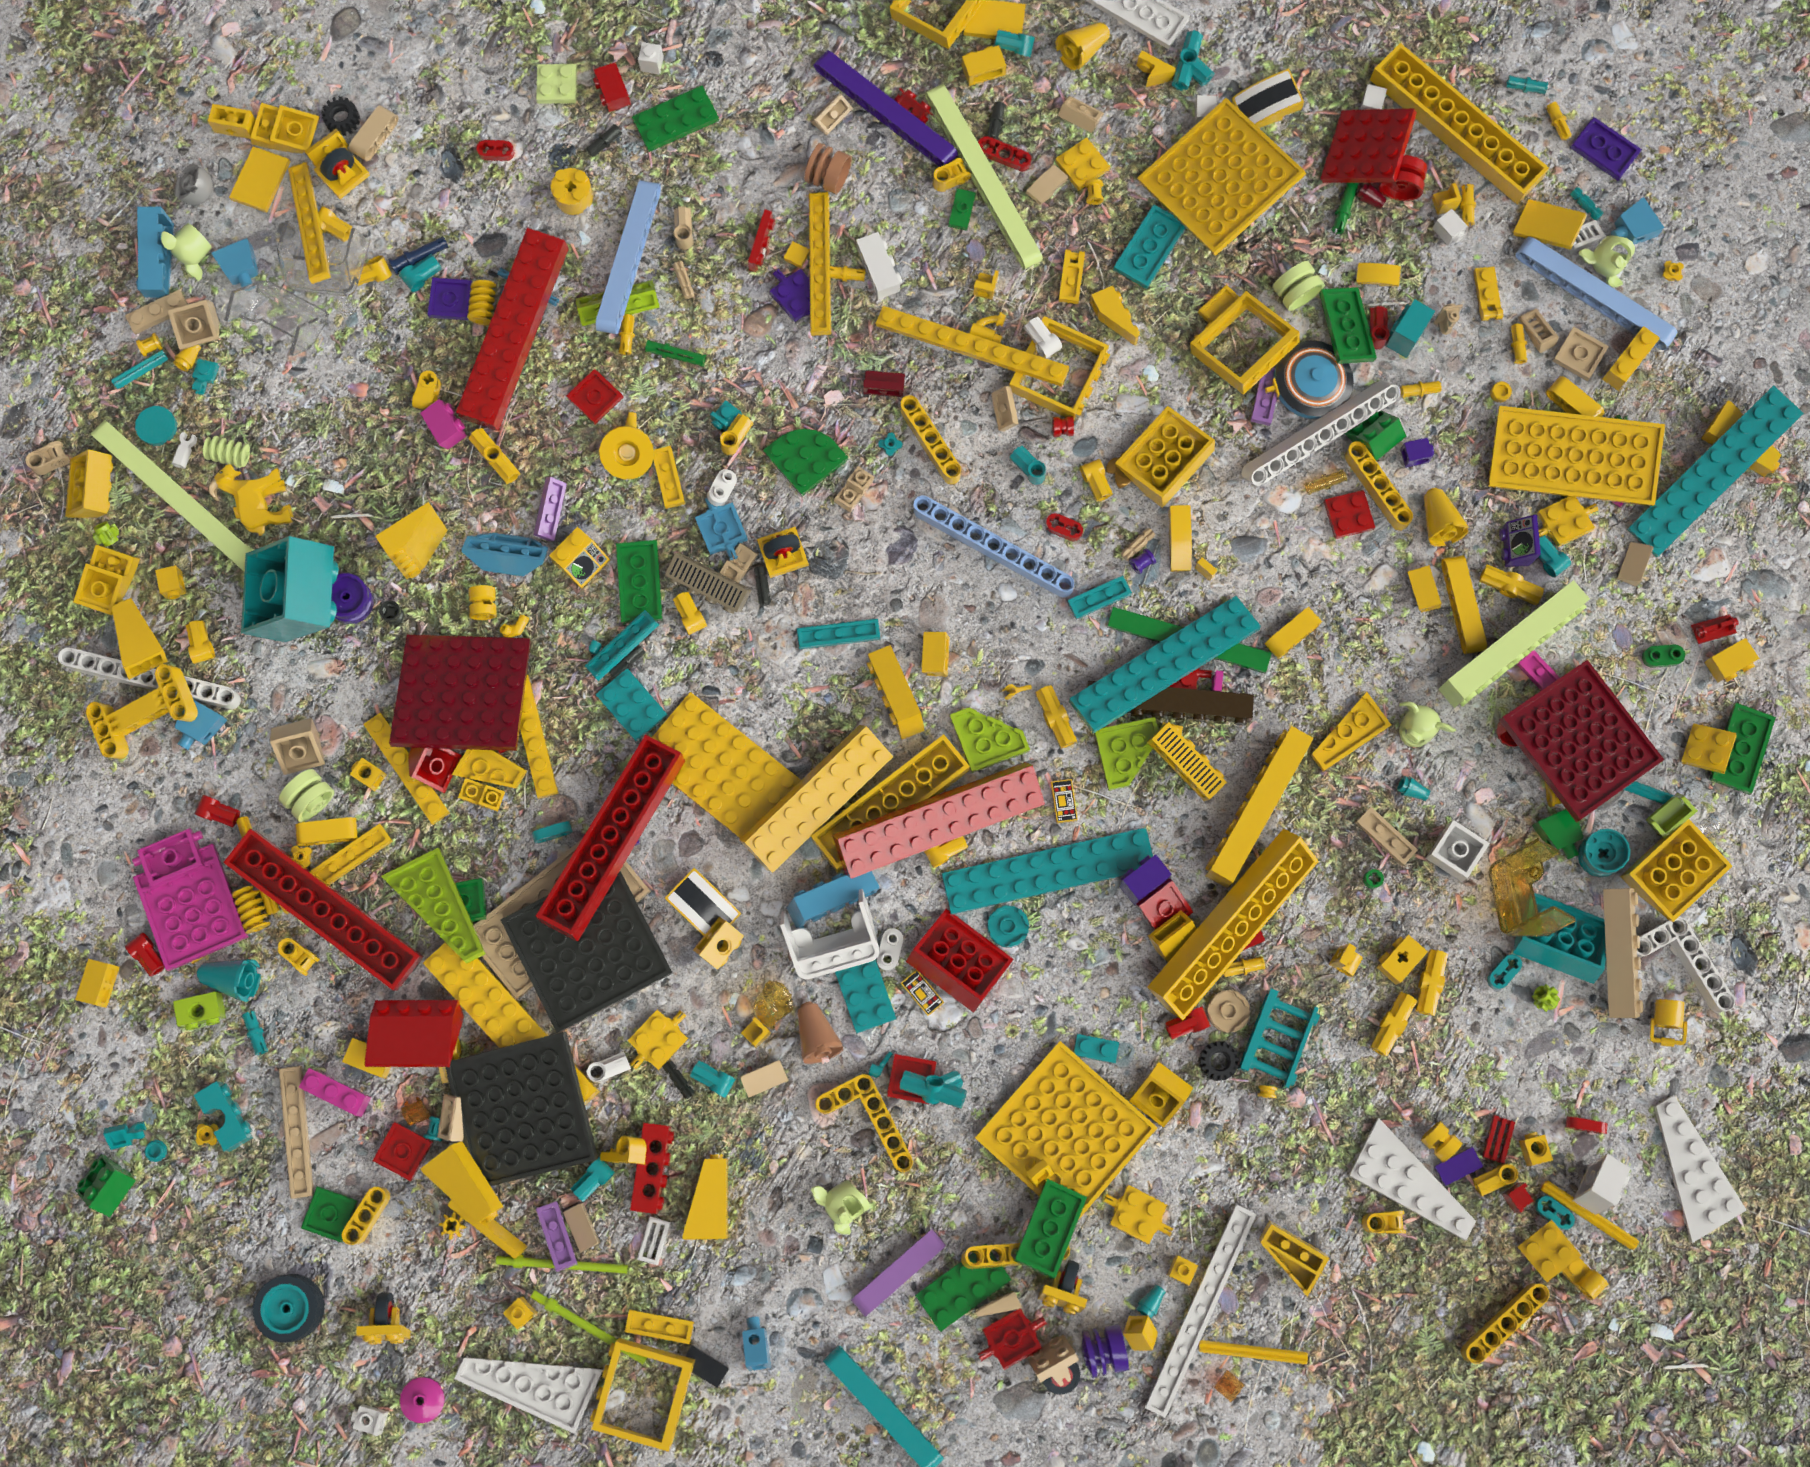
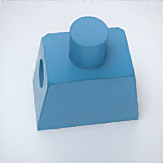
(1638, 223)
(238, 262)
(202, 728)
(756, 1356)

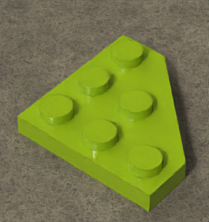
(987, 739)
(1124, 750)

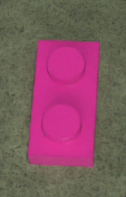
(1537, 670)

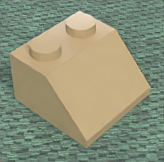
(195, 324)
(297, 746)

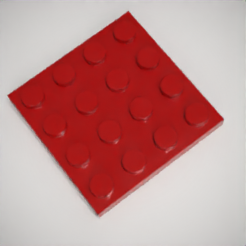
(1368, 145)

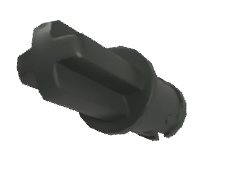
(996, 120)
(604, 140)
(627, 661)

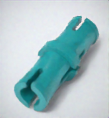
(1527, 84)
(254, 1033)

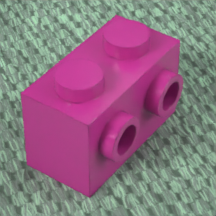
(444, 424)

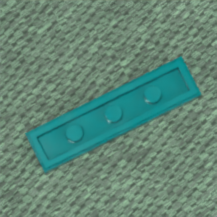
(838, 634)
(621, 645)

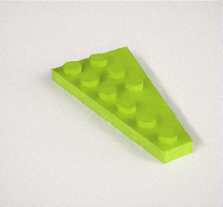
(434, 896)

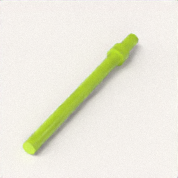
(520, 1261)
(552, 1306)

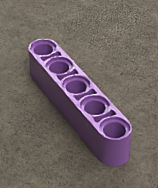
(898, 1272)

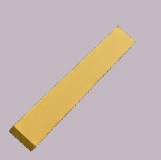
(309, 223)
(819, 264)

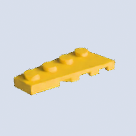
(1353, 731)

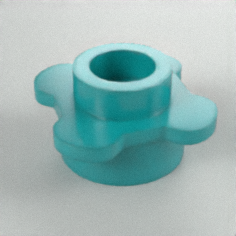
(890, 450)

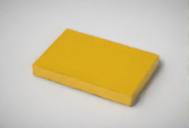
(996, 16)
(259, 179)
(1549, 224)

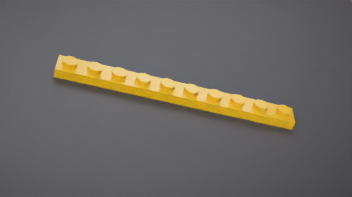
(972, 346)

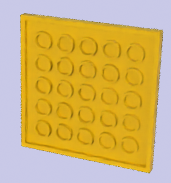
(1221, 176)
(1071, 1123)

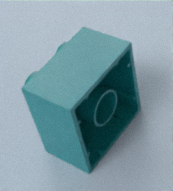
(288, 589)

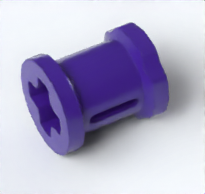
(1142, 561)

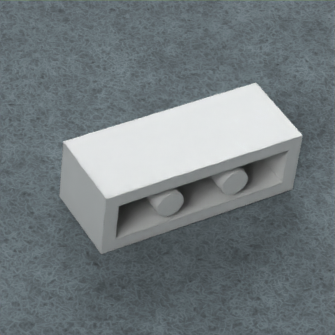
(879, 265)

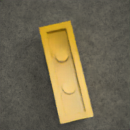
(668, 477)
(659, 1326)

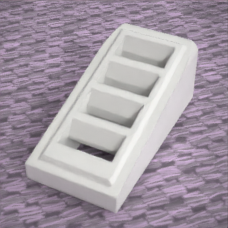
(1588, 241)

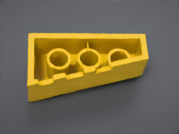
(896, 692)

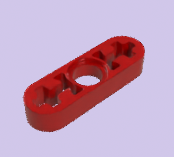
(1019, 154)

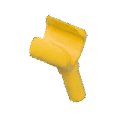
(1014, 690)

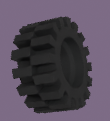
(338, 106)
(1228, 1052)

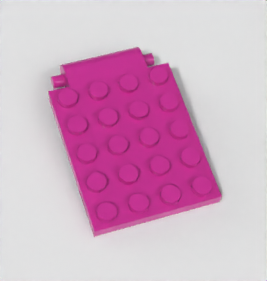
(187, 898)

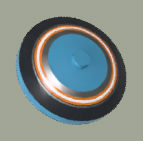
(1312, 380)

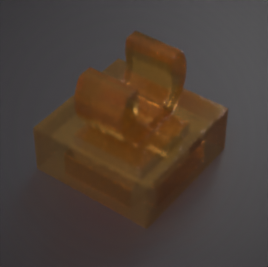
(415, 1112)
(1228, 1386)

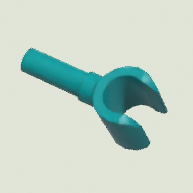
(594, 647)
(876, 1070)

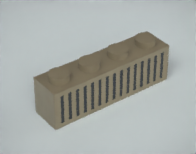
(708, 583)

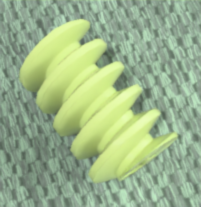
(226, 453)

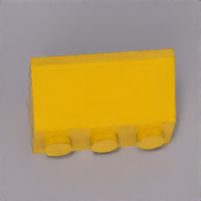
(89, 485)

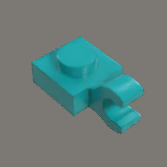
(204, 373)
(122, 1136)

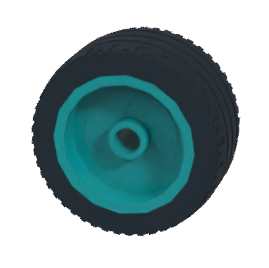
(305, 1305)

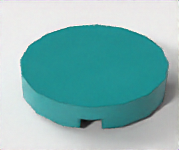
(156, 425)
(1008, 926)

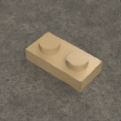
(1004, 408)

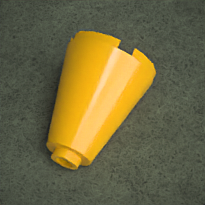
(1081, 44)
(1443, 519)

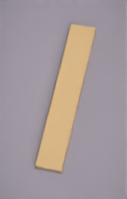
(296, 1133)

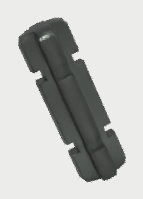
(762, 585)
(678, 1079)

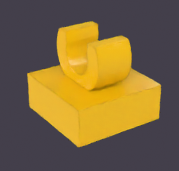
(1040, 1172)

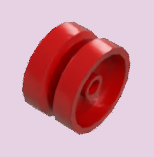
(1409, 181)

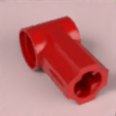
(1379, 326)
(213, 810)
(143, 950)
(1194, 1022)

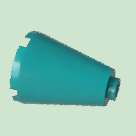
(231, 977)

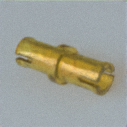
(1325, 482)

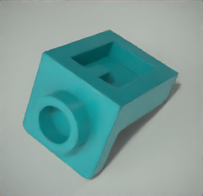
(724, 416)

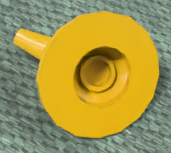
(626, 450)

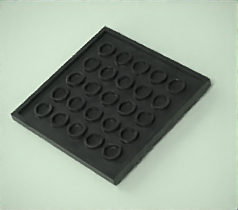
(605, 966)
(523, 1109)

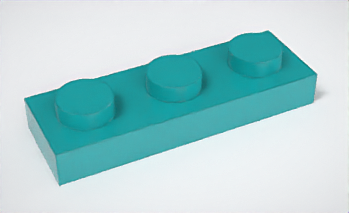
(1099, 597)

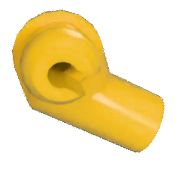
(515, 629)

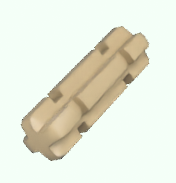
(683, 280)
(1135, 546)

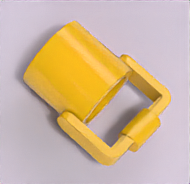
(1668, 1015)

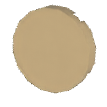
(1228, 1011)

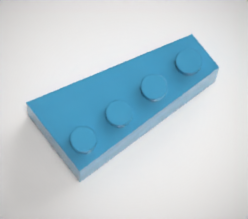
(153, 257)
(830, 897)

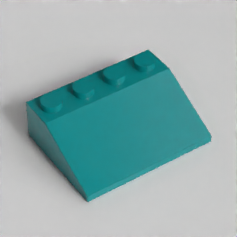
(1571, 950)

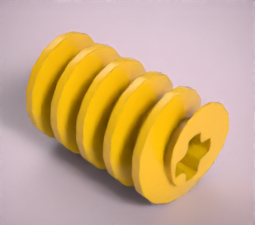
(480, 300)
(250, 910)

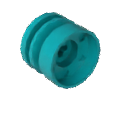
(1615, 850)

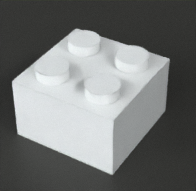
(1457, 850)
(1602, 1184)

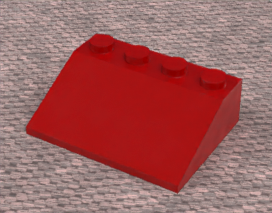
(959, 960)
(413, 1033)

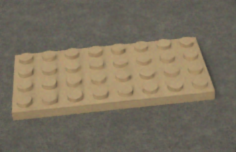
(495, 940)

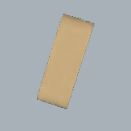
(373, 133)

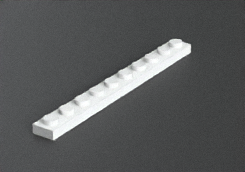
(1200, 1311)

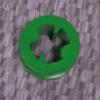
(1368, 883)

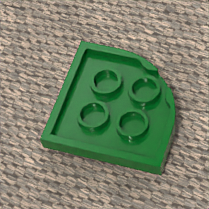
(805, 458)

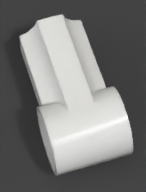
(1045, 342)
(611, 1067)

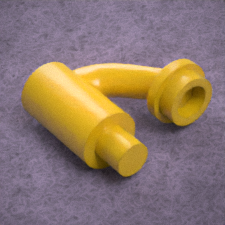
(979, 330)

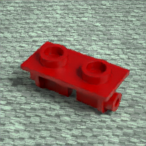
(920, 110)
(1715, 628)

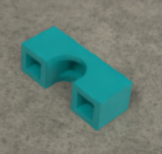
(235, 1129)

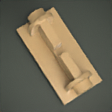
(1448, 317)

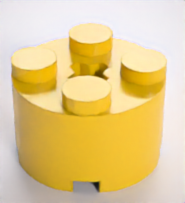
(571, 191)

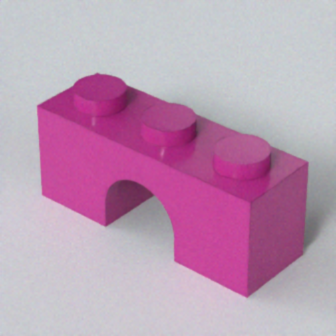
(335, 1092)

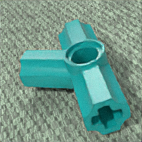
(1196, 68)
(936, 1088)

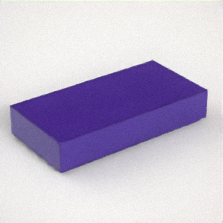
(1458, 1166)

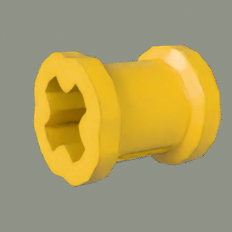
(1094, 191)
(149, 344)

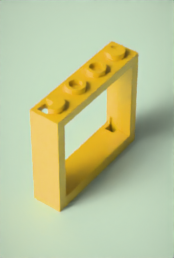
(943, 38)
(1290, 339)
(1080, 340)
(609, 1372)

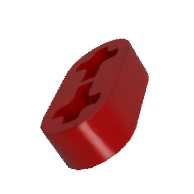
(495, 150)
(1066, 523)
(1586, 1125)

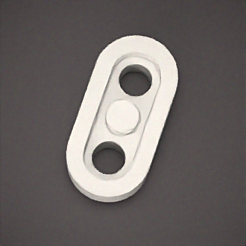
(722, 486)
(890, 949)

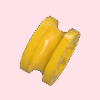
(1267, 1091)

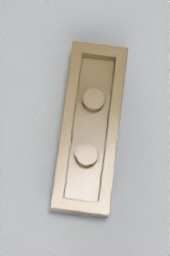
(155, 312)
(1386, 836)

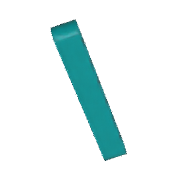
(882, 1408)

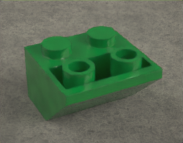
(1378, 433)
(105, 1185)

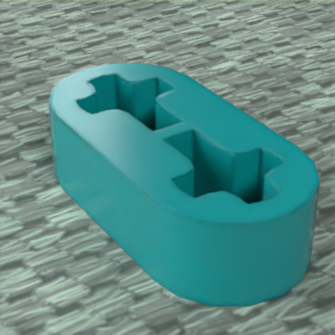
(552, 832)
(1501, 968)
(1557, 1208)

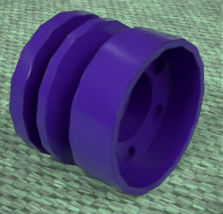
(1105, 1350)

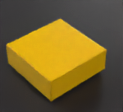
(796, 254)
(1206, 569)

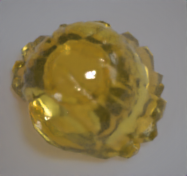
(773, 1003)

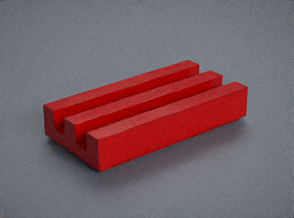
(1511, 1124)

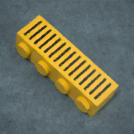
(1186, 761)

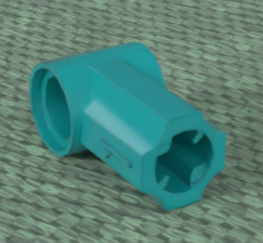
(1019, 43)
(416, 275)
(1027, 463)
(1553, 560)
(716, 1080)
(596, 1175)

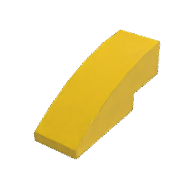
(1180, 537)

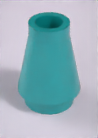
(1411, 788)
(1151, 1302)

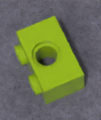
(186, 1010)

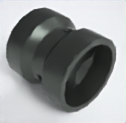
(388, 609)

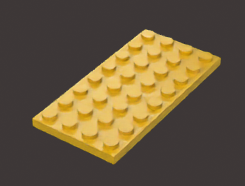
(1576, 455)
(723, 766)

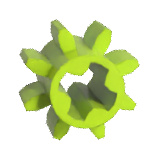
(105, 534)
(1546, 997)

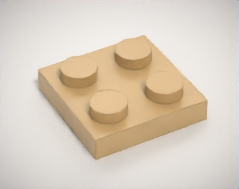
(1580, 353)

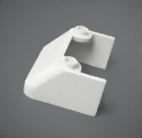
(834, 951)

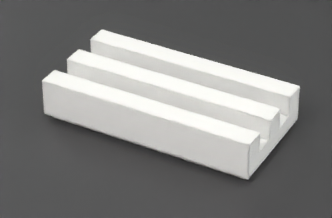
(662, 1242)

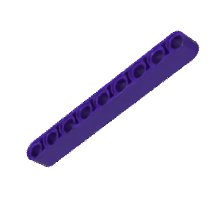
(885, 109)

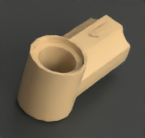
(683, 227)

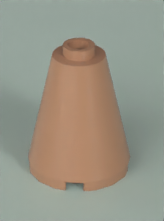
(816, 1035)

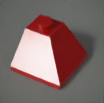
(433, 766)

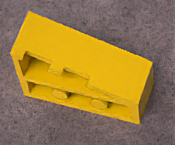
(1295, 1256)

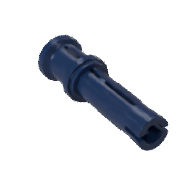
(410, 258)

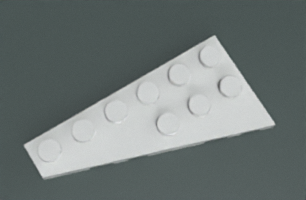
(1398, 1175)
(1698, 1180)
(542, 1390)

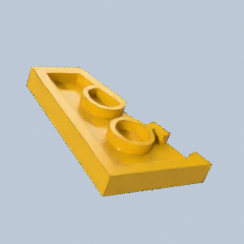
(490, 768)

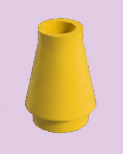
(186, 358)

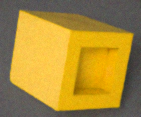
(1447, 200)
(986, 285)
(755, 1032)
(1140, 1333)

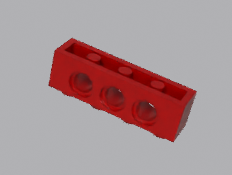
(640, 1201)

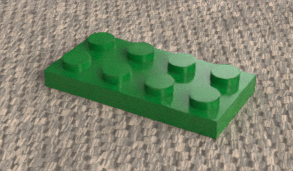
(675, 118)
(1347, 325)
(639, 580)
(1752, 737)
(1050, 1229)
(960, 1291)

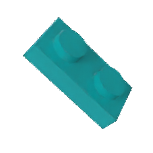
(1096, 1048)

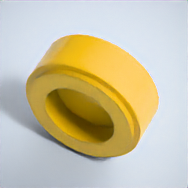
(1500, 392)

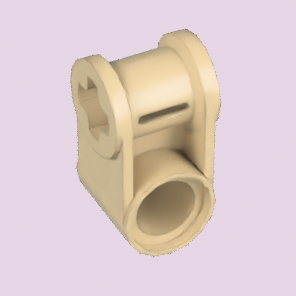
(49, 458)

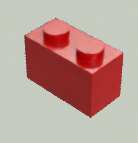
(611, 86)

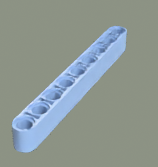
(628, 257)
(1593, 291)
(997, 555)

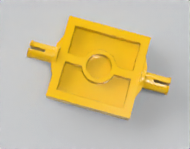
(1566, 520)
(657, 1039)
(1138, 1214)

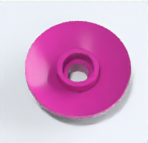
(433, 1400)

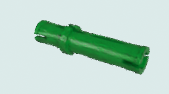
(1343, 212)
(652, 347)

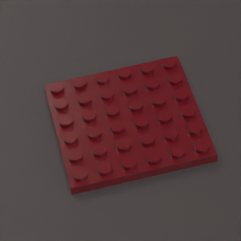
(460, 692)
(1581, 740)

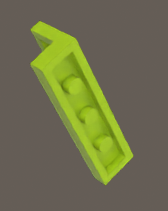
(641, 299)

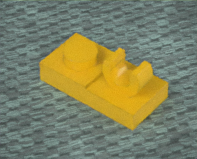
(323, 147)

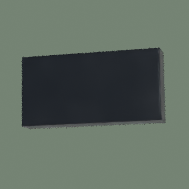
(707, 1367)

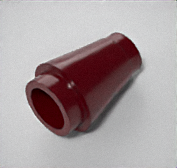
(1371, 196)

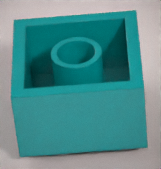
(1409, 327)

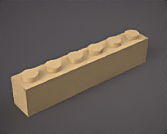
(1622, 953)

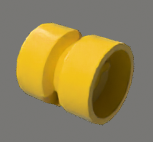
(482, 602)
(1449, 1143)

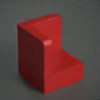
(1517, 1197)

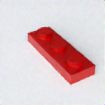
(761, 241)

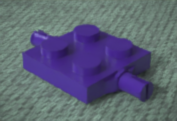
(793, 294)

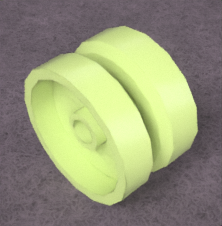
(1298, 286)
(306, 795)

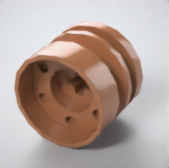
(824, 167)

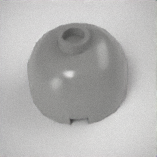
(194, 186)

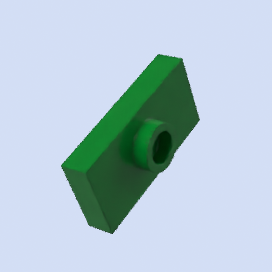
(962, 209)

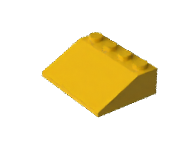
(1166, 456)
(413, 540)
(1677, 871)

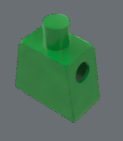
(1560, 832)

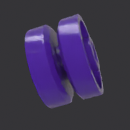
(352, 599)

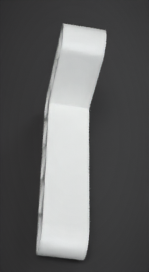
(1688, 959)

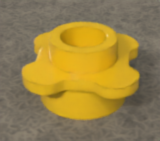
(1669, 275)
(306, 855)
(202, 1129)

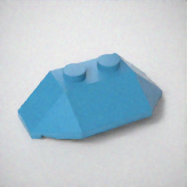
(505, 553)

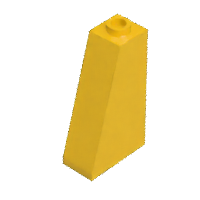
(1724, 419)
(136, 641)
(463, 1182)
(710, 1202)

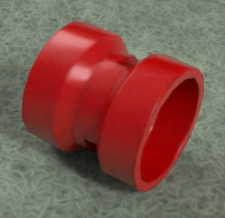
(1063, 426)

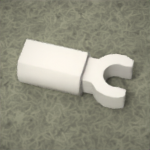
(183, 451)

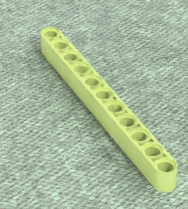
(983, 176)
(171, 493)

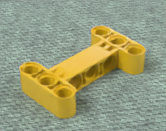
(141, 712)

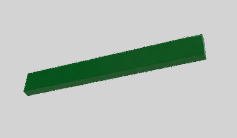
(1159, 630)

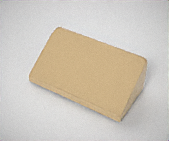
(831, 114)
(1080, 114)
(1635, 563)
(764, 1078)
(581, 1227)

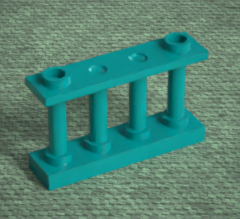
(1256, 1040)

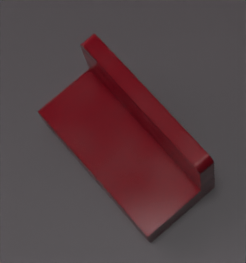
(884, 384)

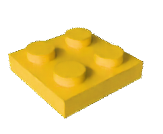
(1082, 163)
(1708, 748)
(1549, 1250)

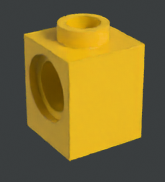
(170, 582)
(375, 778)
(1544, 1153)
(1182, 1270)
(520, 1313)

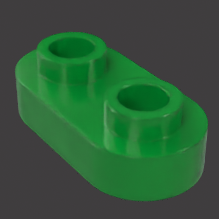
(1664, 655)

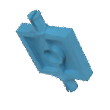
(721, 529)

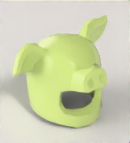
(187, 247)
(1606, 260)
(1421, 724)
(842, 1204)

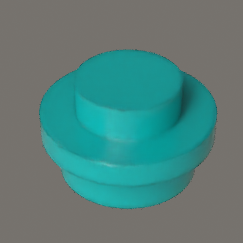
(155, 1150)

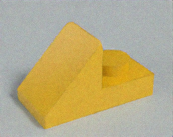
(1159, 71)

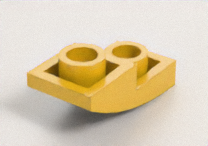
(1378, 274)
(481, 795)

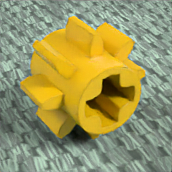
(459, 1226)

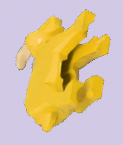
(250, 498)

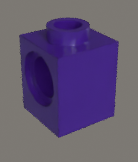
(1416, 452)

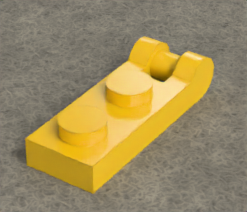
(1071, 277)
(1487, 293)

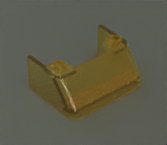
(1514, 894)

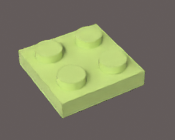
(556, 83)

